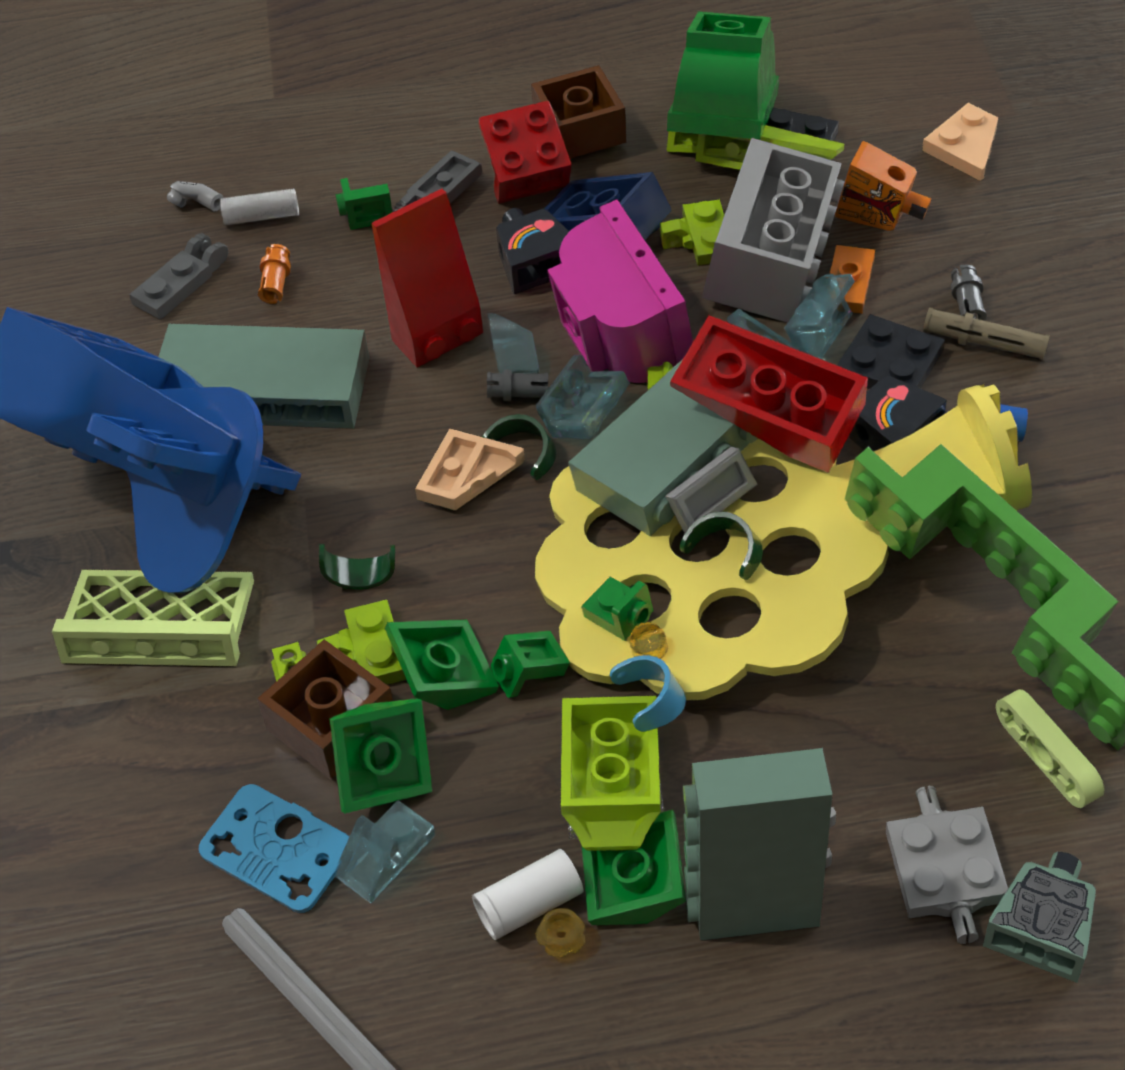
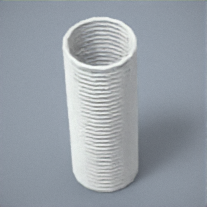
(259, 203)

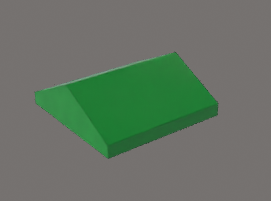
(442, 661)
(380, 754)
(637, 883)

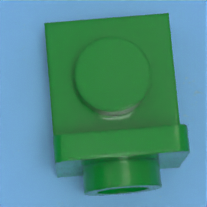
(363, 204)
(619, 607)
(526, 658)

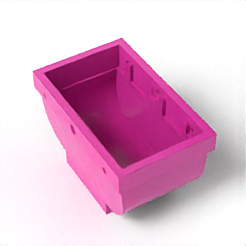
(614, 301)

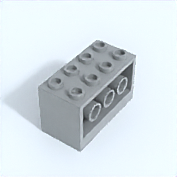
(773, 231)

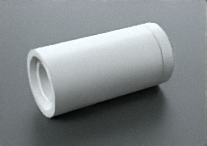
(527, 894)

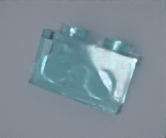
(821, 315)
(580, 399)

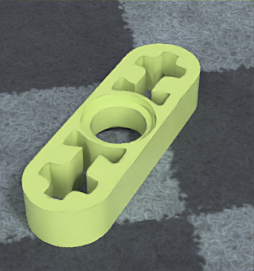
(1050, 748)

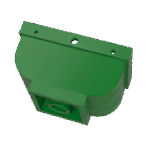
(725, 77)

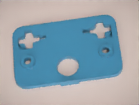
(268, 857)

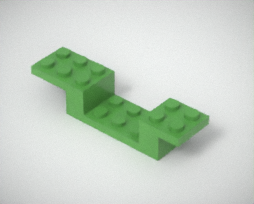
(1066, 598)

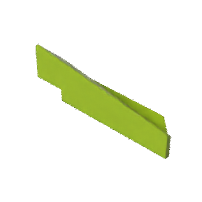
(732, 150)

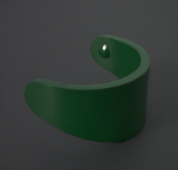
(524, 423)
(721, 521)
(356, 573)

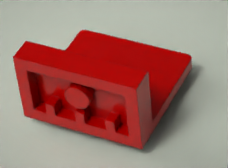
(525, 151)

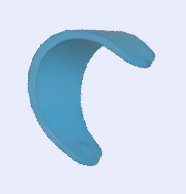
(670, 700)

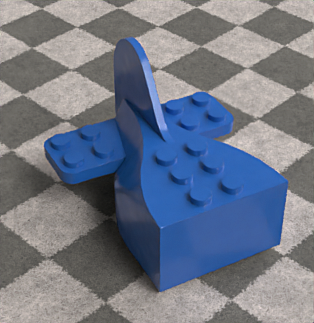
(181, 443)

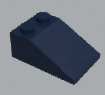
(637, 194)

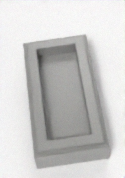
(711, 488)

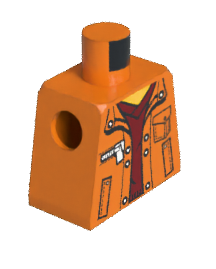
(879, 190)

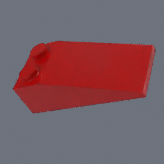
(426, 279)
(773, 391)

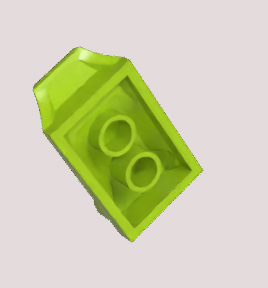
(608, 772)

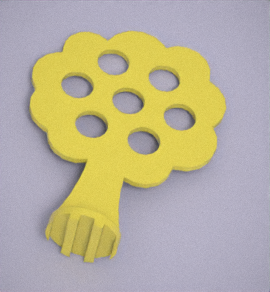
(800, 613)

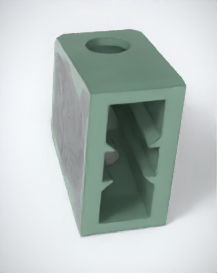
(1045, 917)

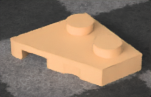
(964, 140)
(465, 468)

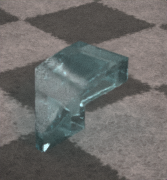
(512, 346)

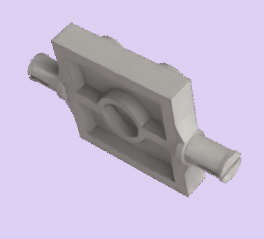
(946, 863)

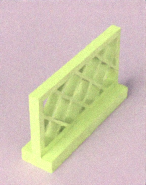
(154, 638)

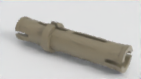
(985, 333)

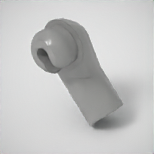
(196, 191)

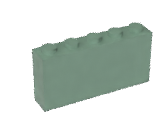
(289, 372)
(651, 453)
(756, 843)

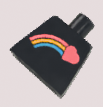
(529, 247)
(894, 412)

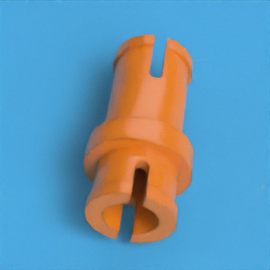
(274, 268)

